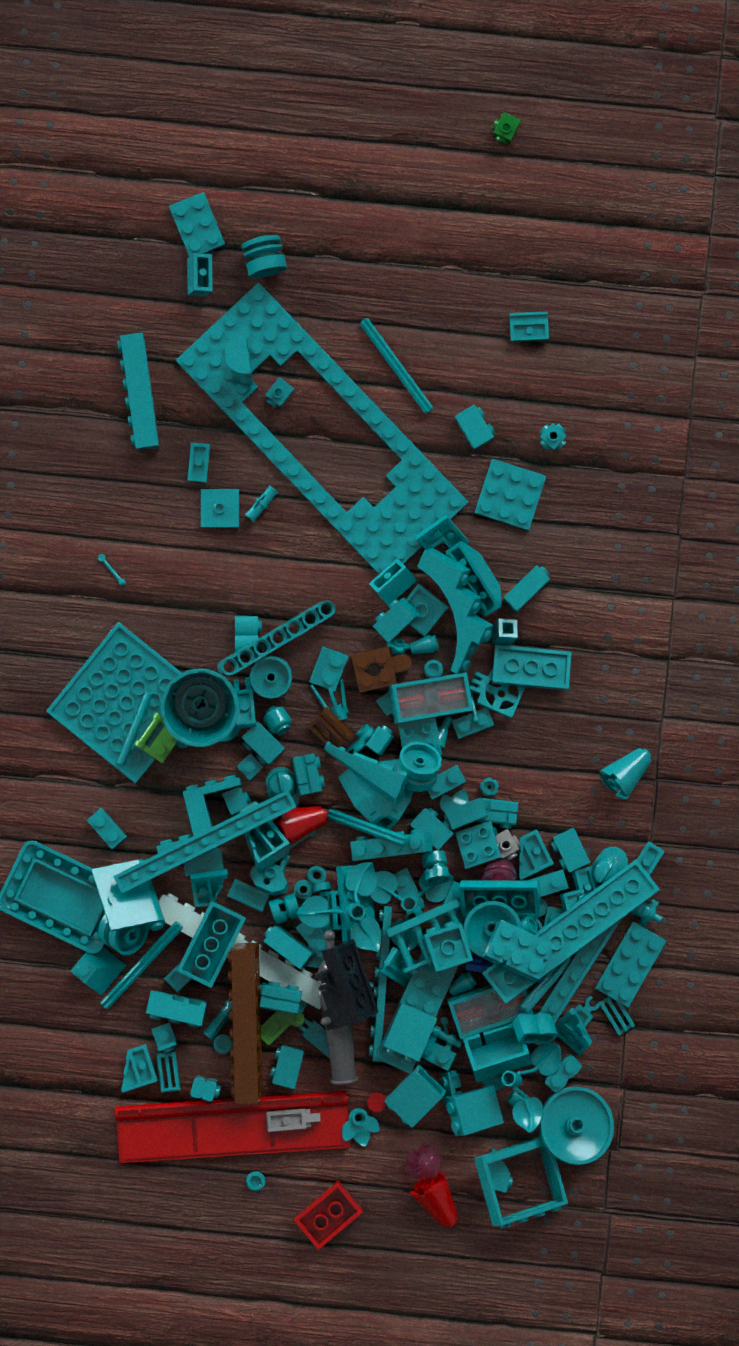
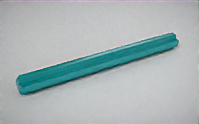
(396, 365)
(141, 965)

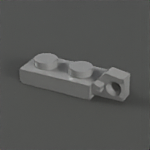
(291, 1119)

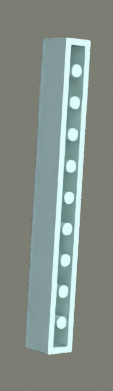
(270, 966)

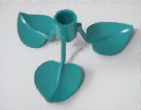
(388, 884)
(367, 932)
(529, 1112)

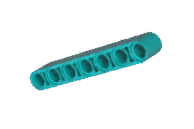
(285, 637)

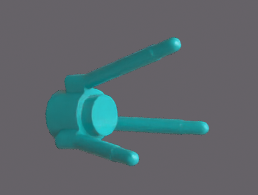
(338, 710)

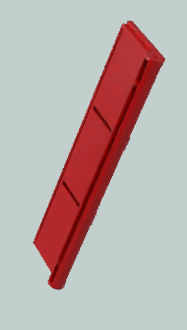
(226, 1128)

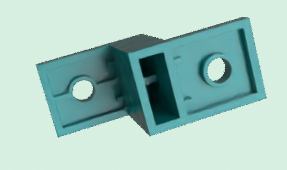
(198, 807)

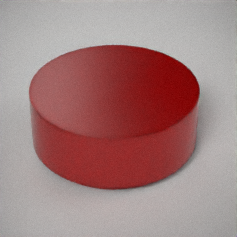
(376, 1102)

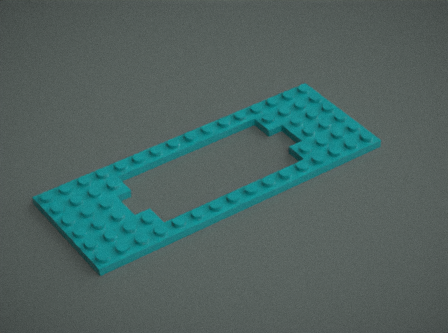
(420, 488)

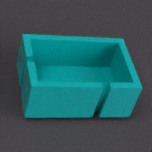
(520, 949)
(498, 1055)

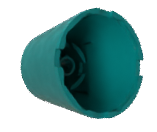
(205, 724)

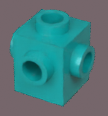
(548, 443)

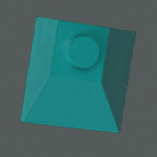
(98, 969)

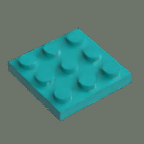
(510, 494)

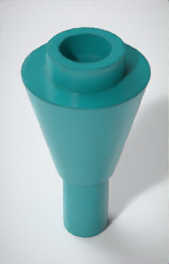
(443, 731)

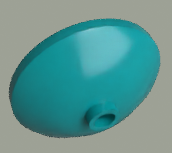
(481, 917)

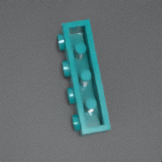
(376, 848)

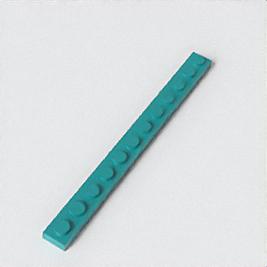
(588, 954)

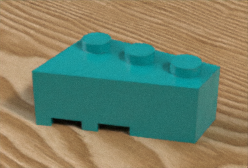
(266, 843)
(177, 1008)

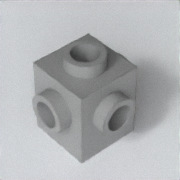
(505, 838)

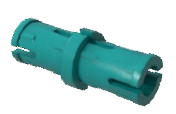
(261, 503)

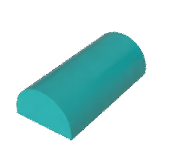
(238, 360)
(519, 895)
(211, 944)

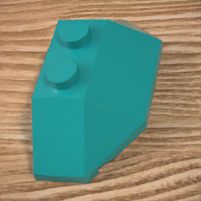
(481, 578)

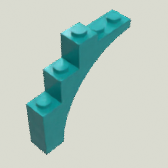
(464, 603)

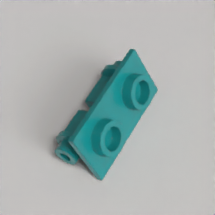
(450, 1081)

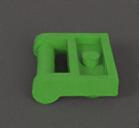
(163, 743)

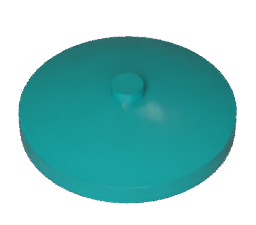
(576, 1125)

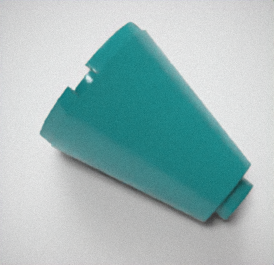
(626, 772)

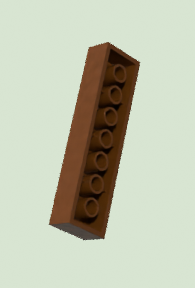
(246, 1023)

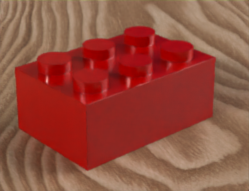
(328, 1214)

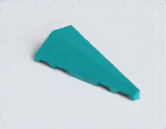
(380, 778)

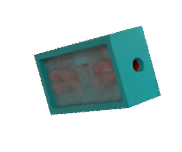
(430, 698)
(483, 1010)

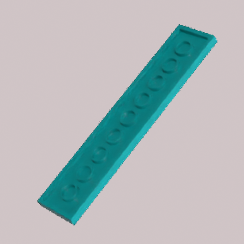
(581, 925)
(426, 987)

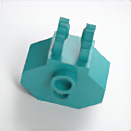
(274, 875)

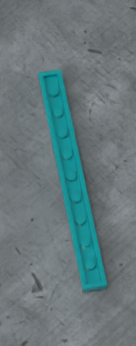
(205, 841)

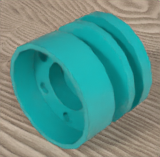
(263, 251)

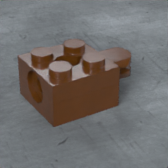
(378, 669)

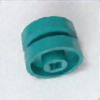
(273, 665)
(422, 765)
(123, 941)

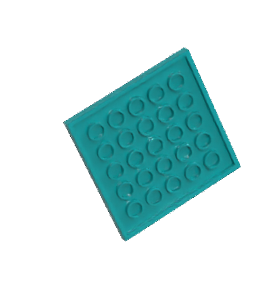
(107, 694)

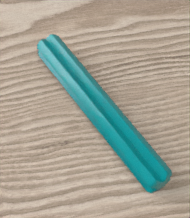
(540, 989)

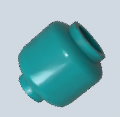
(277, 720)

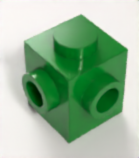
(505, 128)

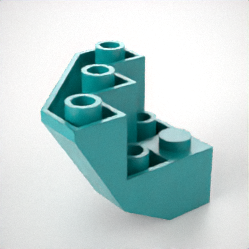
(370, 802)

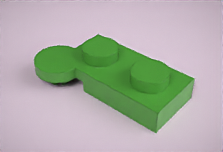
(278, 1024)

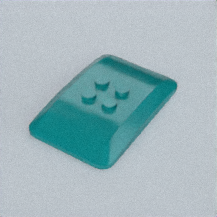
(54, 896)

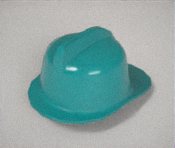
(281, 780)
(608, 864)

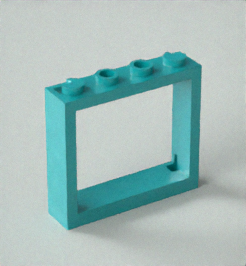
(553, 1177)

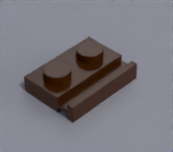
(330, 728)

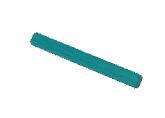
(367, 827)

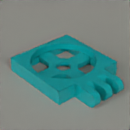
(484, 686)

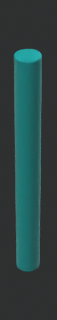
(134, 728)

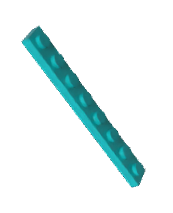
(380, 991)

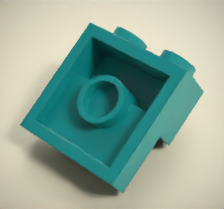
(447, 946)

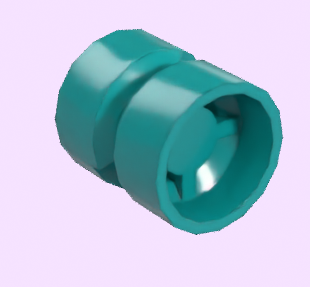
(435, 866)
(291, 904)

